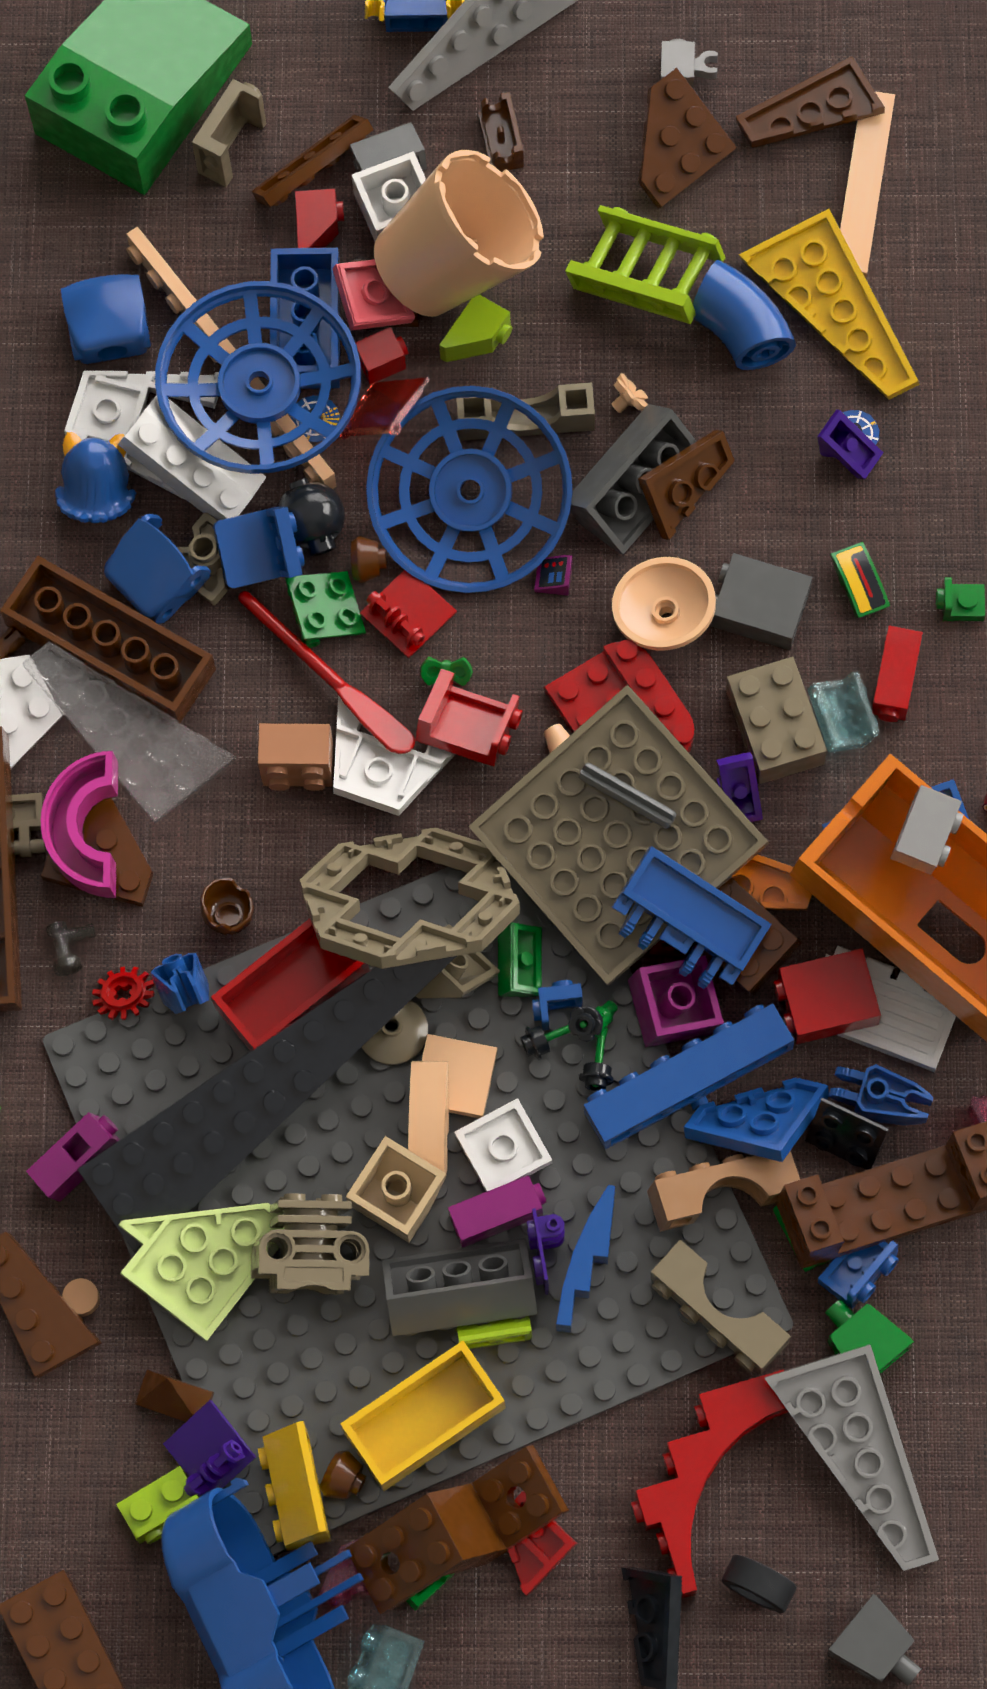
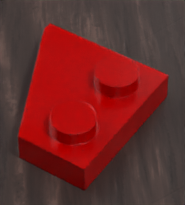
(539, 1552)

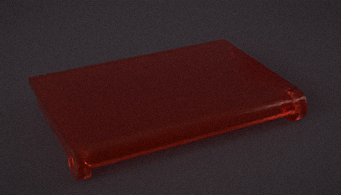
(384, 407)

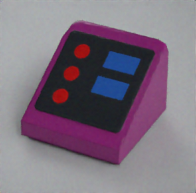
(554, 575)

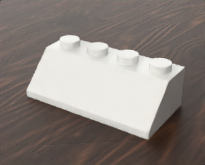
(202, 484)

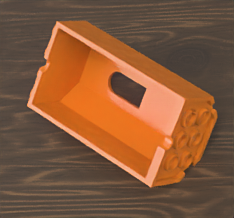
(886, 899)

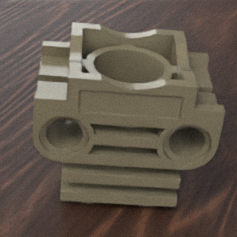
(310, 1247)

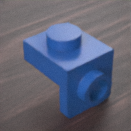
(559, 996)

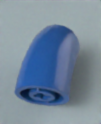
(742, 318)

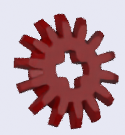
(124, 981)

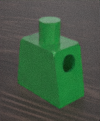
(867, 1328)

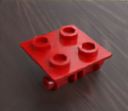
(407, 612)

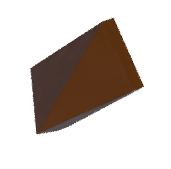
(171, 1396)

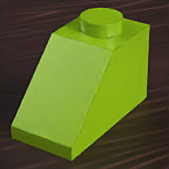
(476, 330)

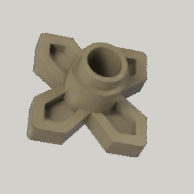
(204, 552)

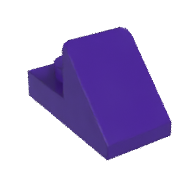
(849, 445)
(739, 783)

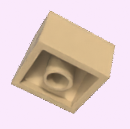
(396, 1189)

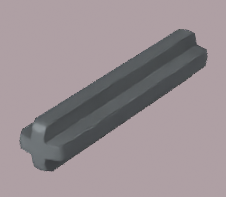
(627, 795)

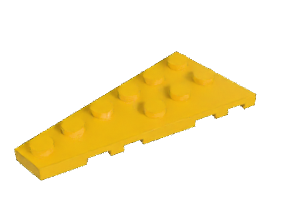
(825, 286)

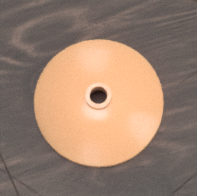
(661, 588)

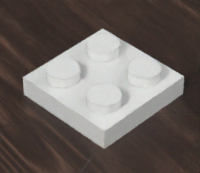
(503, 1146)

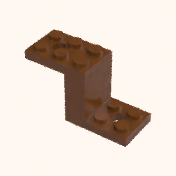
(456, 1529)

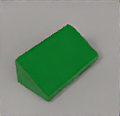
(520, 960)

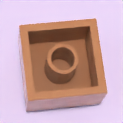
(296, 756)

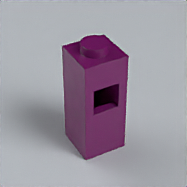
(58, 1168)
(496, 1210)

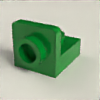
(961, 601)

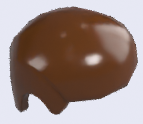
(226, 906)

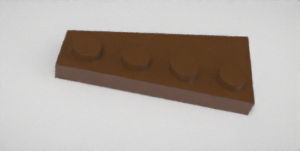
(818, 103)
(38, 1314)

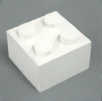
(386, 189)

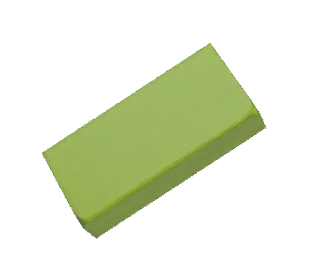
(495, 1332)

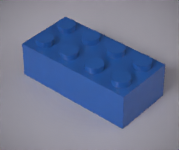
(311, 271)

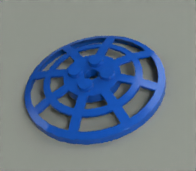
(255, 361)
(446, 486)

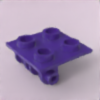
(544, 1234)
(208, 1450)

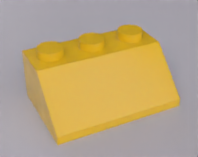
(294, 1487)

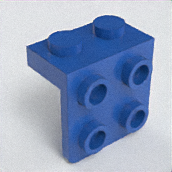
(258, 547)

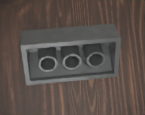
(610, 495)
(459, 1287)

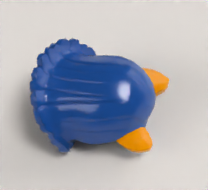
(94, 479)

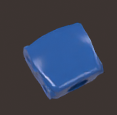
(106, 318)
(153, 571)

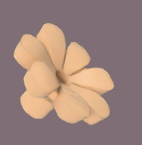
(628, 395)

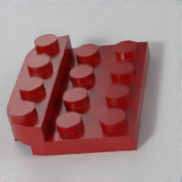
(598, 680)

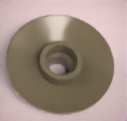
(402, 1044)

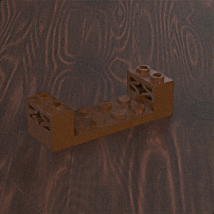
(886, 1200)

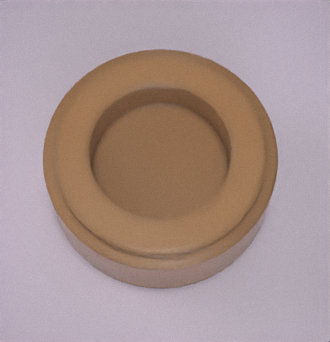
(81, 1296)

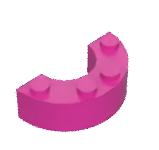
(63, 818)

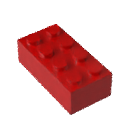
(283, 986)

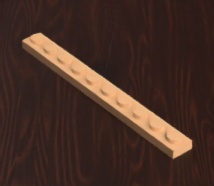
(179, 300)

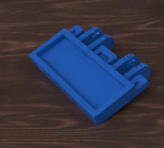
(692, 914)

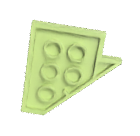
(197, 1261)

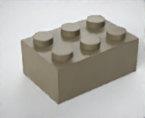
(776, 720)

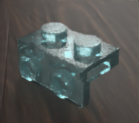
(844, 713)

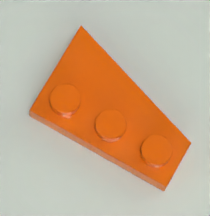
(772, 885)

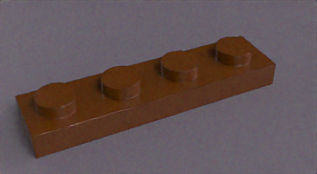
(320, 155)

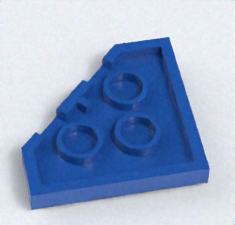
(759, 1120)

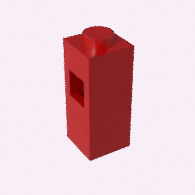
(896, 674)

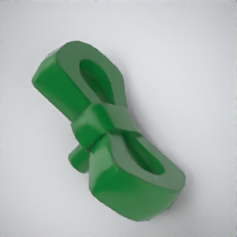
(431, 668)

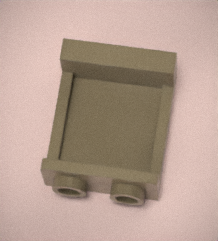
(238, 105)

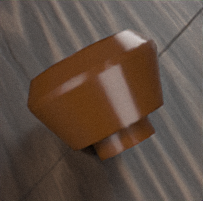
(367, 559)
(343, 1477)

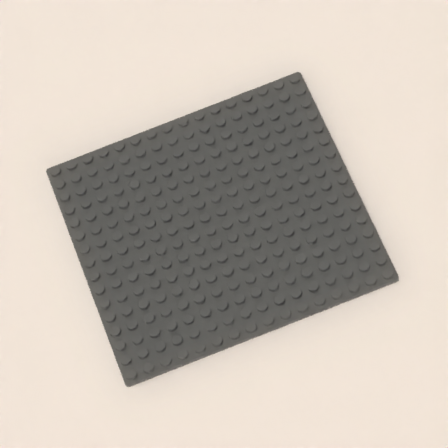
(334, 1354)

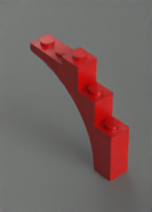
(671, 1505)

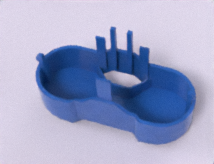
(243, 1602)

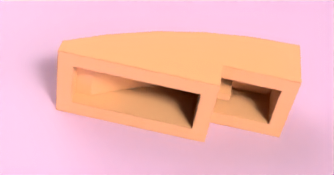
(429, 1112)

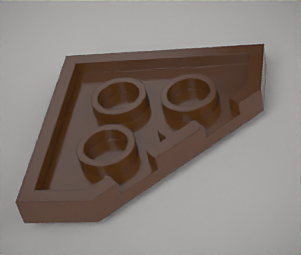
(678, 139)
(108, 832)

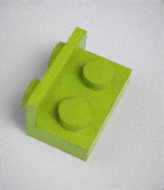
(152, 1505)

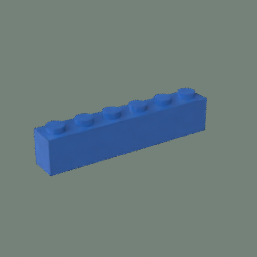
(688, 1075)

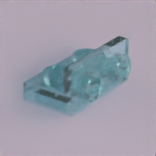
(385, 1659)

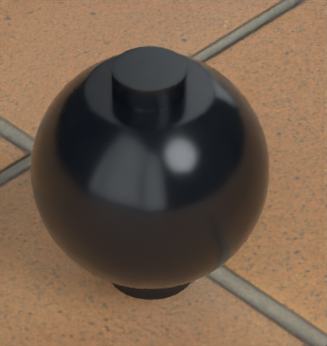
(317, 515)

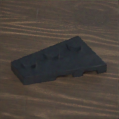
(657, 1616)

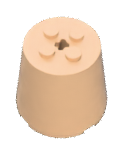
(458, 235)

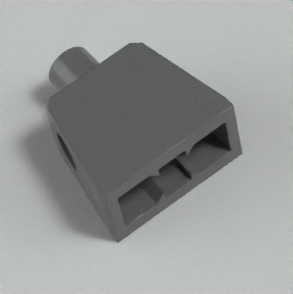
(876, 1645)

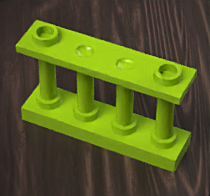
(645, 293)

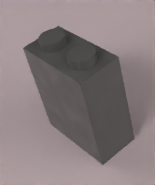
(761, 601)

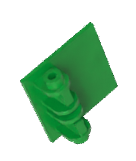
(324, 606)

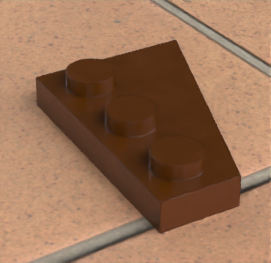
(683, 479)

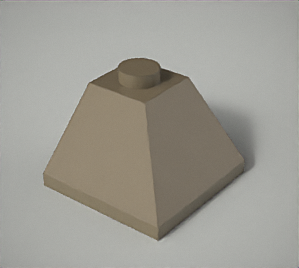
(460, 976)

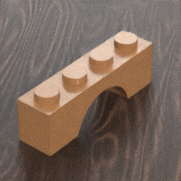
(680, 1197)

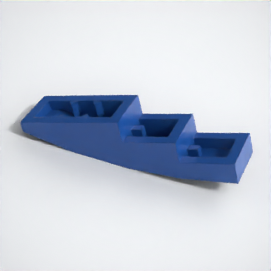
(590, 1249)

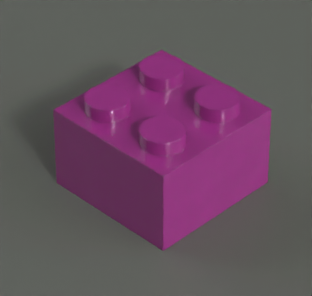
(673, 1005)

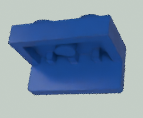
(854, 1274)

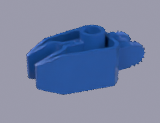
(181, 982)
(882, 1096)

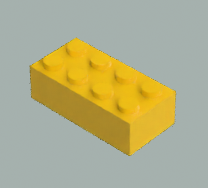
(423, 1415)

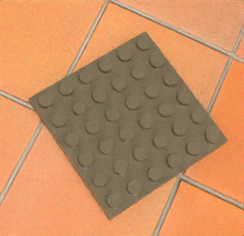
(581, 846)

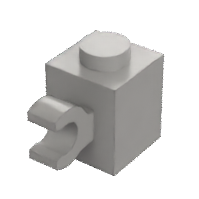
(682, 55)

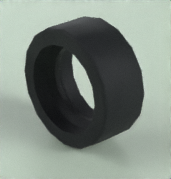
(759, 1583)

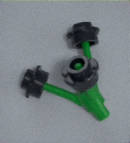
(585, 1024)

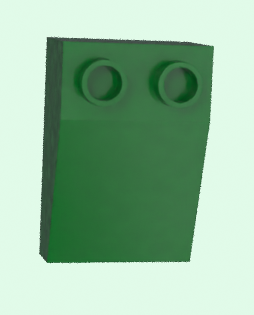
(136, 83)

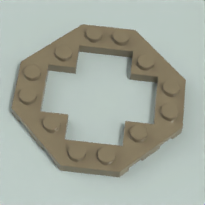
(425, 941)

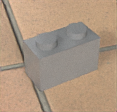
(927, 830)

